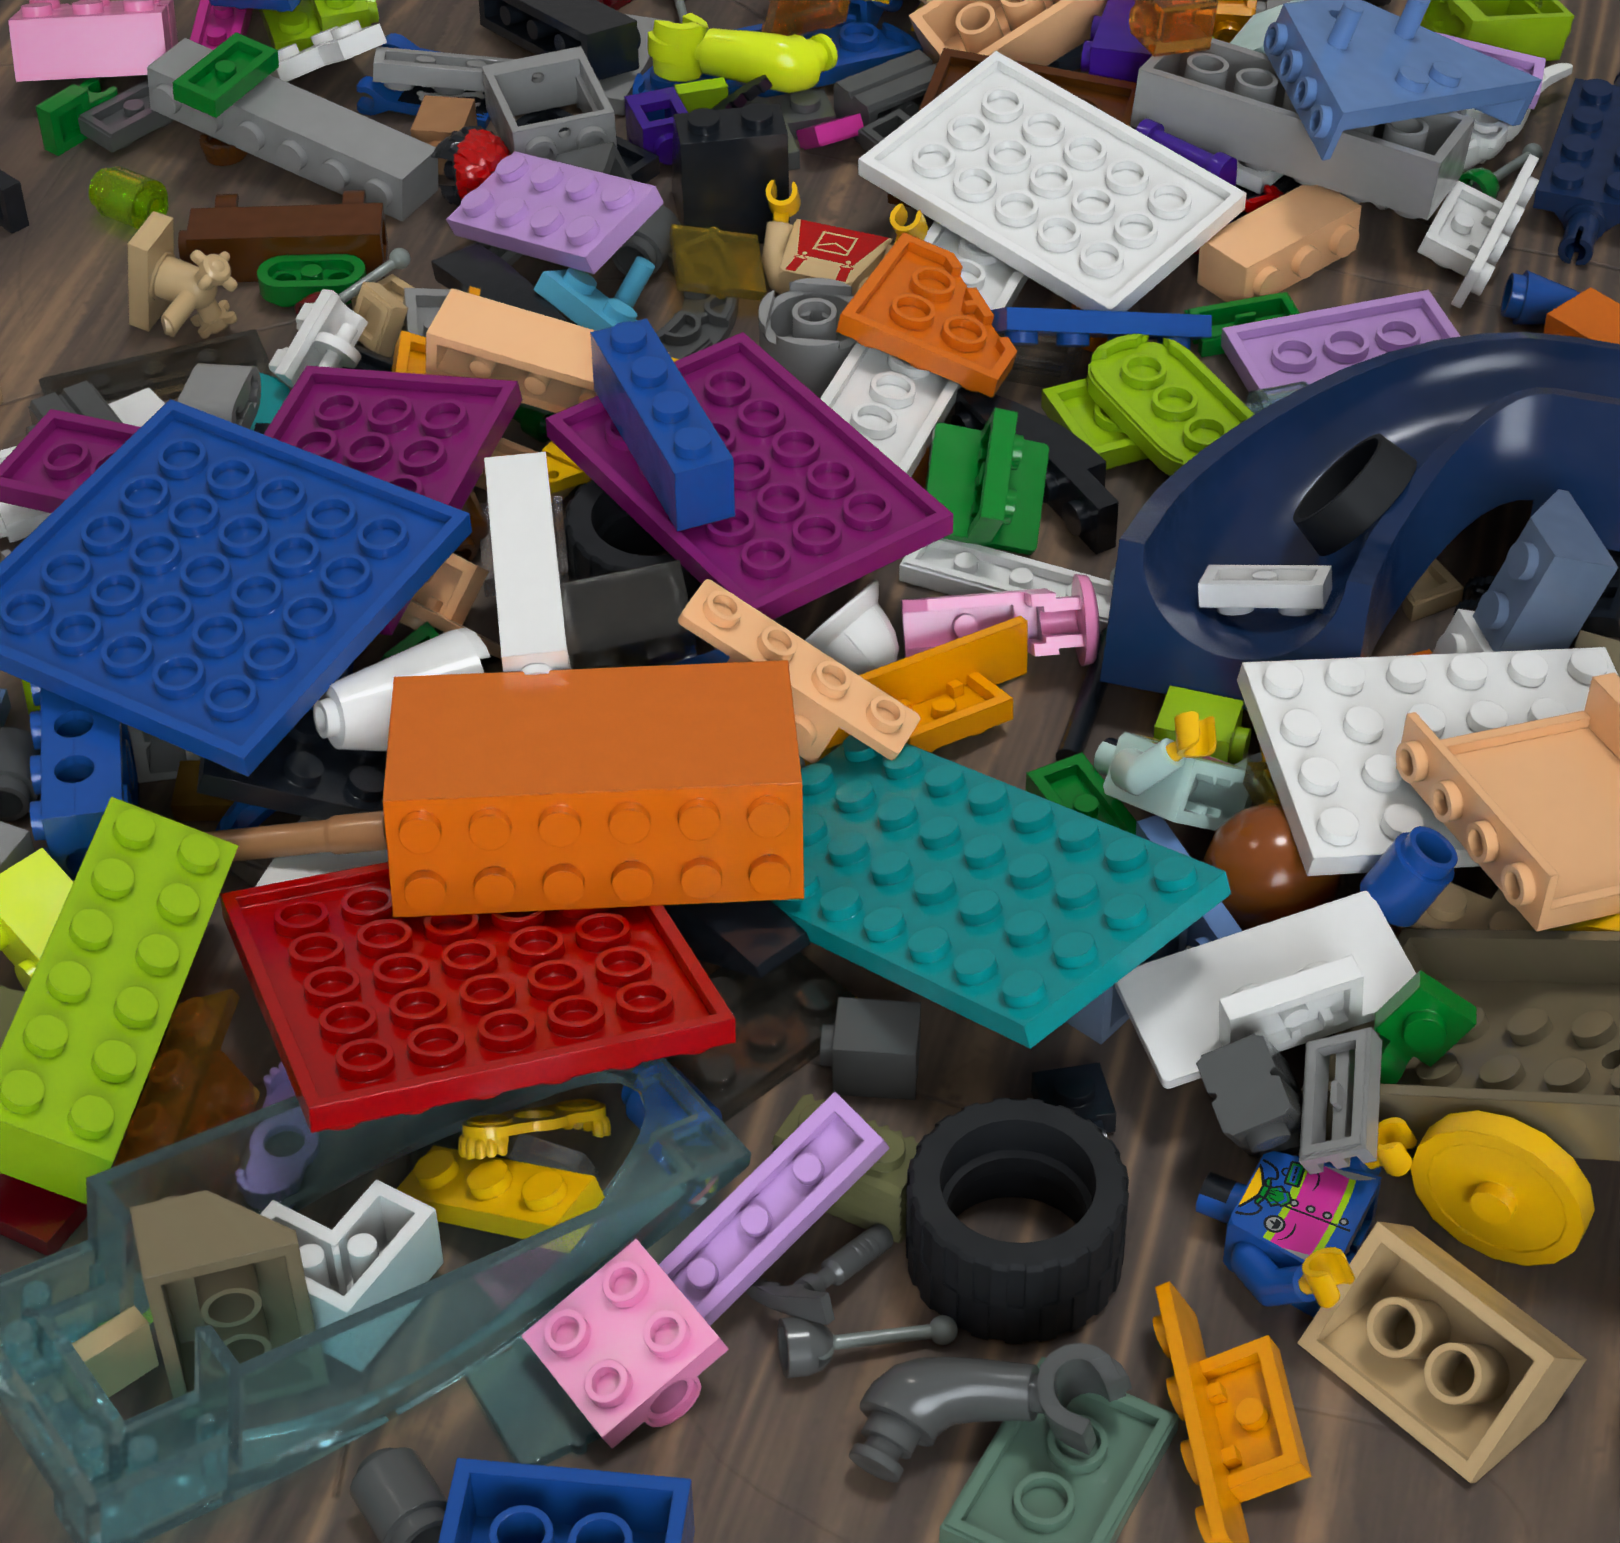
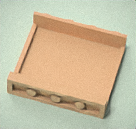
(1532, 804)

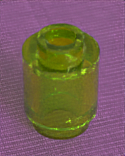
(127, 195)

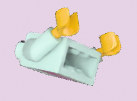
(1177, 776)

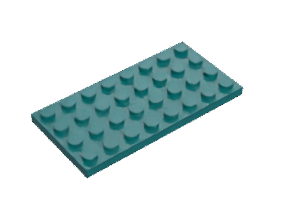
(983, 888)

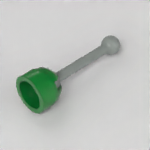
(1488, 181)

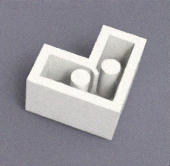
(369, 1256)

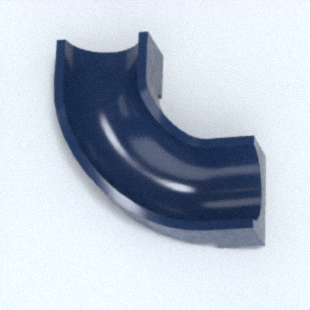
(1477, 413)

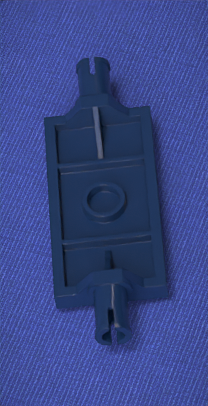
(1584, 168)

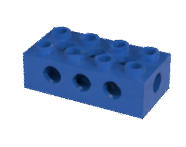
(79, 770)

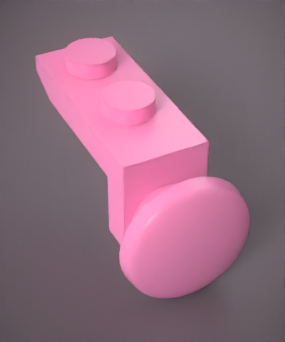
(1051, 619)

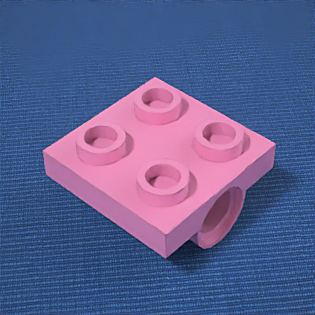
(627, 1346)

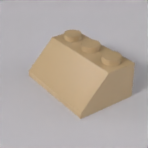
(1440, 1351)

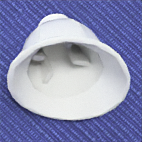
(858, 633)

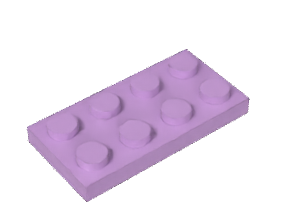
(554, 211)
(1331, 339)

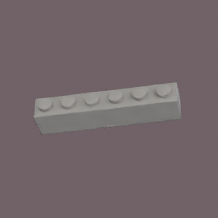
(306, 136)

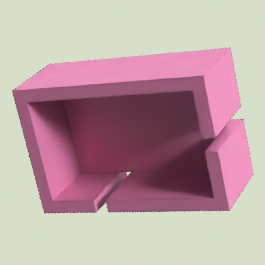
(90, 38)

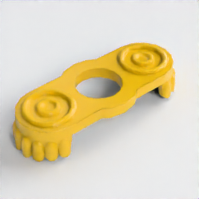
(490, 1133)

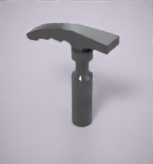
(807, 1295)

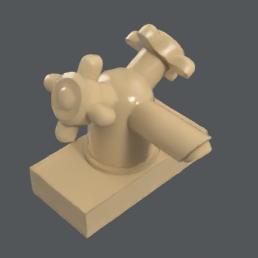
(161, 278)

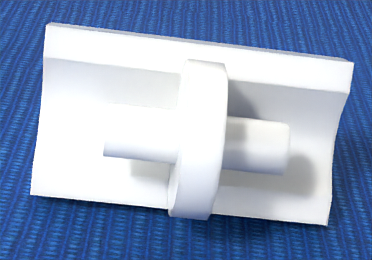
(323, 340)

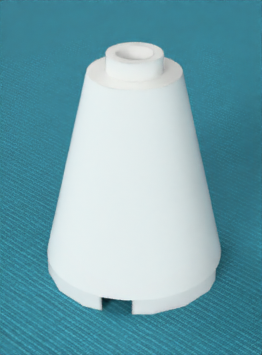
(358, 707)

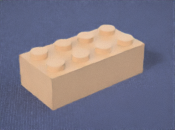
(1018, 29)

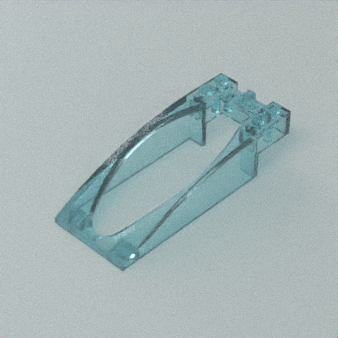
(339, 1382)

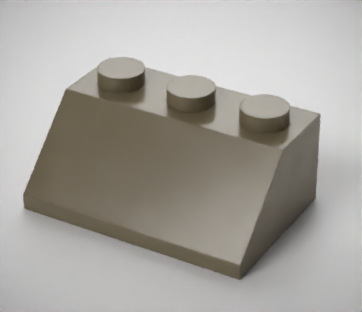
(221, 1269)

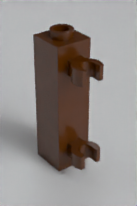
(271, 231)

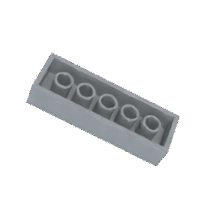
(1237, 106)

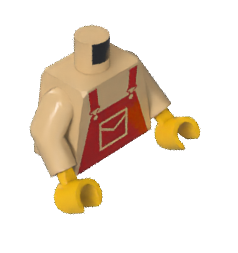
(822, 249)

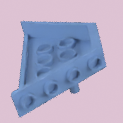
(1368, 67)

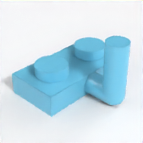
(579, 299)

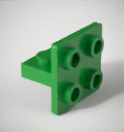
(989, 482)

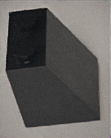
(725, 165)

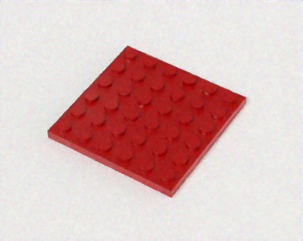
(461, 1006)

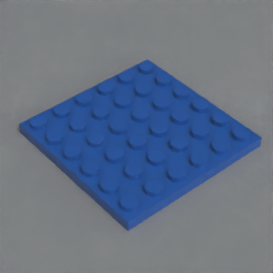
(214, 583)

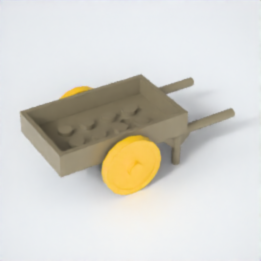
(1519, 1089)

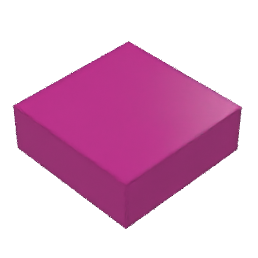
(829, 131)

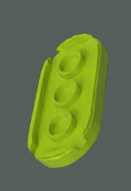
(1162, 398)

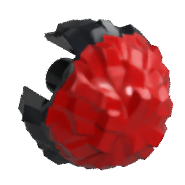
(470, 159)

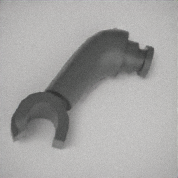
(931, 1394)

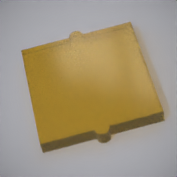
(717, 262)

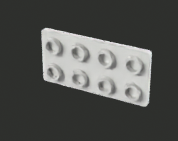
(1273, 980)

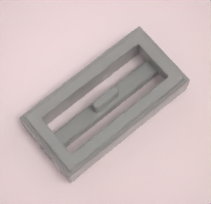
(1352, 1095)

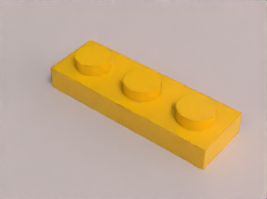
(499, 1192)

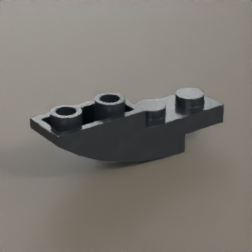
(1073, 472)

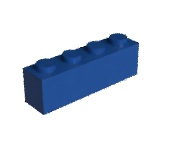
(663, 424)

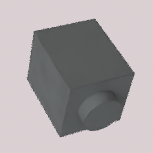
(873, 1048)

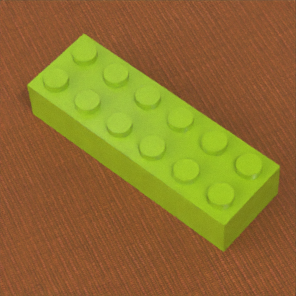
(104, 995)

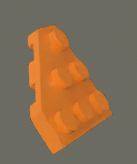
(929, 317)

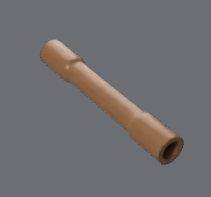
(335, 835)

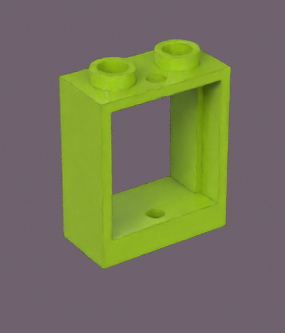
(1515, 25)

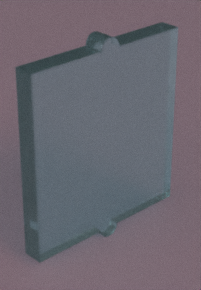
(529, 1407)

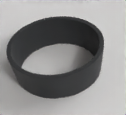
(1353, 493)

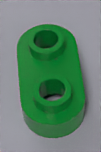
(291, 278)

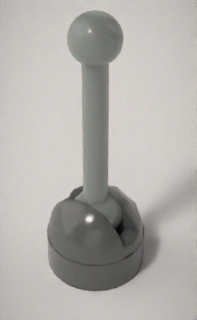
(809, 1346)

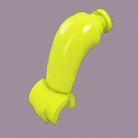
(692, 48)

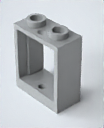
(564, 81)

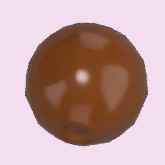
(1265, 868)

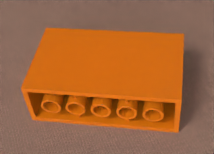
(593, 789)

